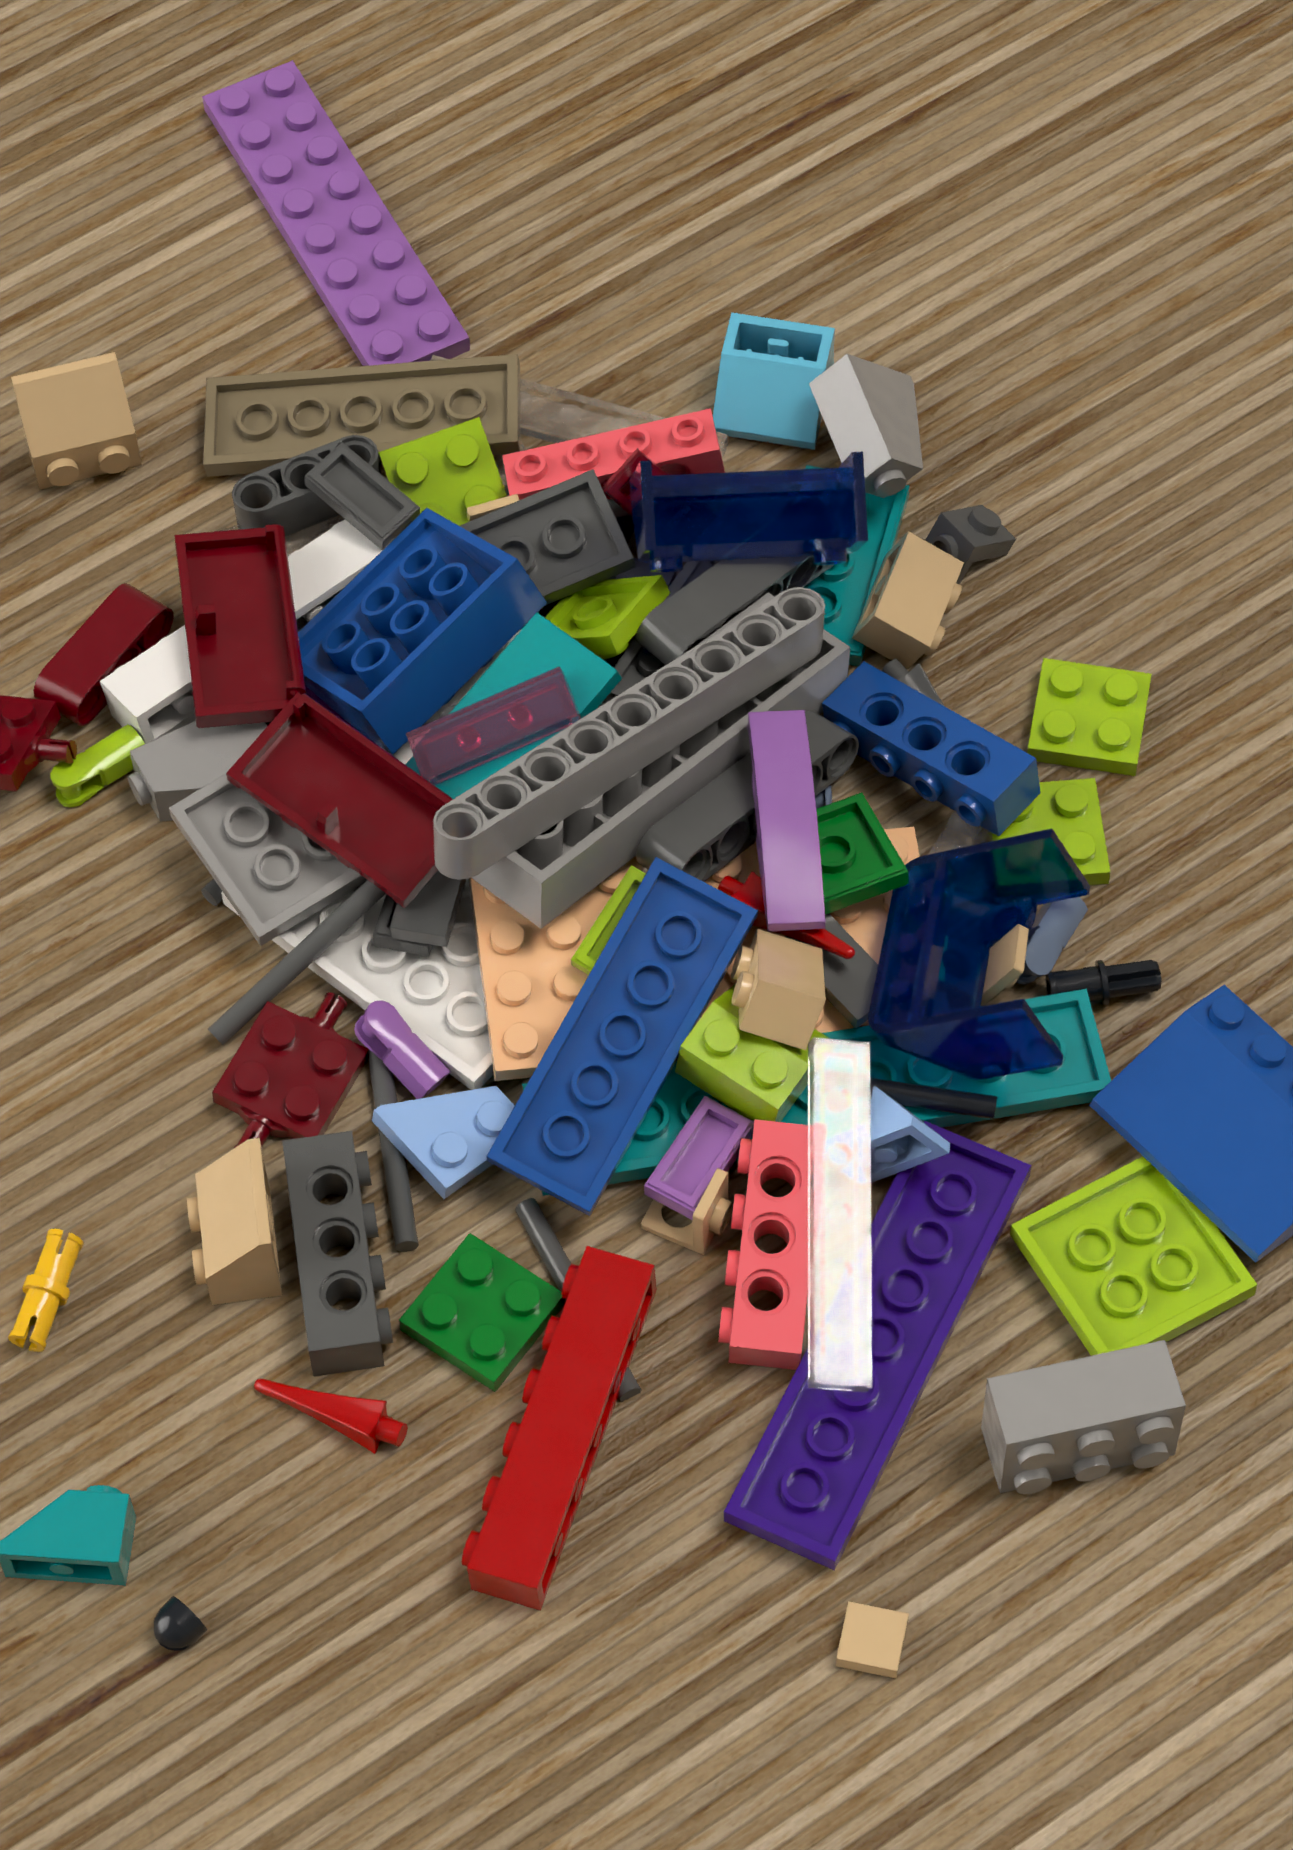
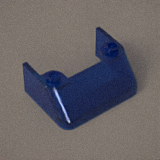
(749, 514)
(939, 955)

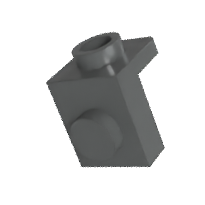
(971, 535)

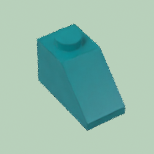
(74, 1539)

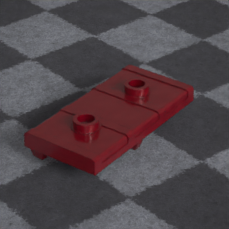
(239, 624)
(345, 796)

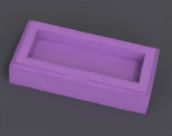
(703, 1145)

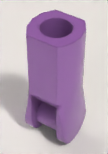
(401, 1050)

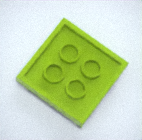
(1132, 1260)

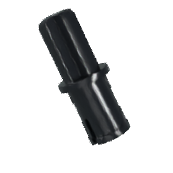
(1107, 981)

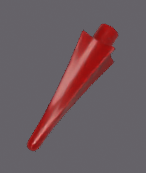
(752, 895)
(354, 1417)

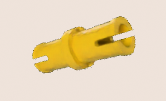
(46, 1290)

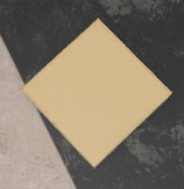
(872, 1640)

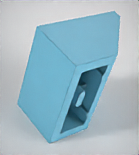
(767, 378)

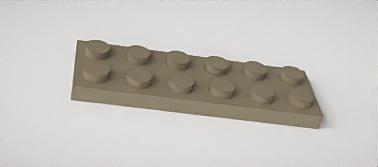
(283, 414)

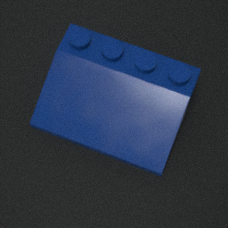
(415, 628)
(1215, 1117)

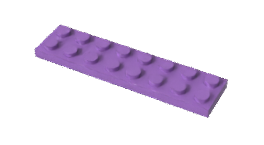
(334, 220)

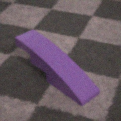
(786, 821)

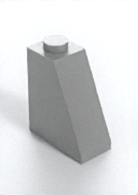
(872, 413)
(186, 762)

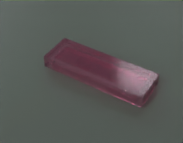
(493, 726)

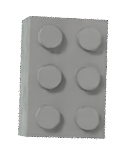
(1082, 1417)

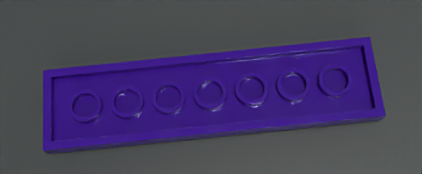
(833, 1445)

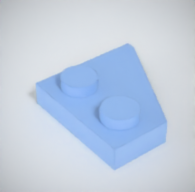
(446, 1133)

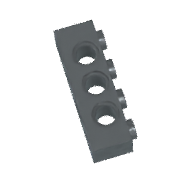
(336, 1338)

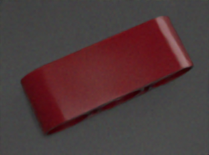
(109, 638)

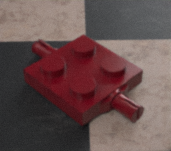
(26, 738)
(291, 1073)

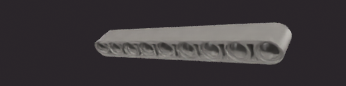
(627, 733)

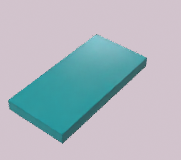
(849, 584)
(531, 653)

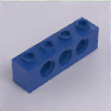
(934, 749)

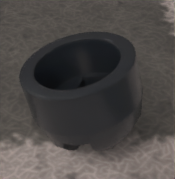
(177, 1626)

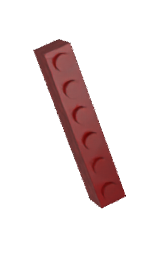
(561, 1428)

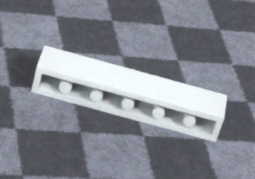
(156, 686)

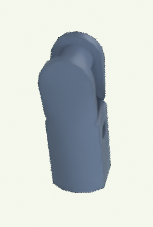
(1049, 935)

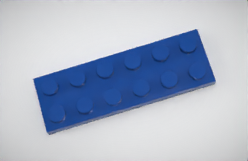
(622, 1036)

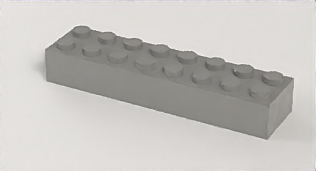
(605, 834)

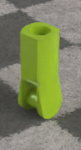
(95, 767)

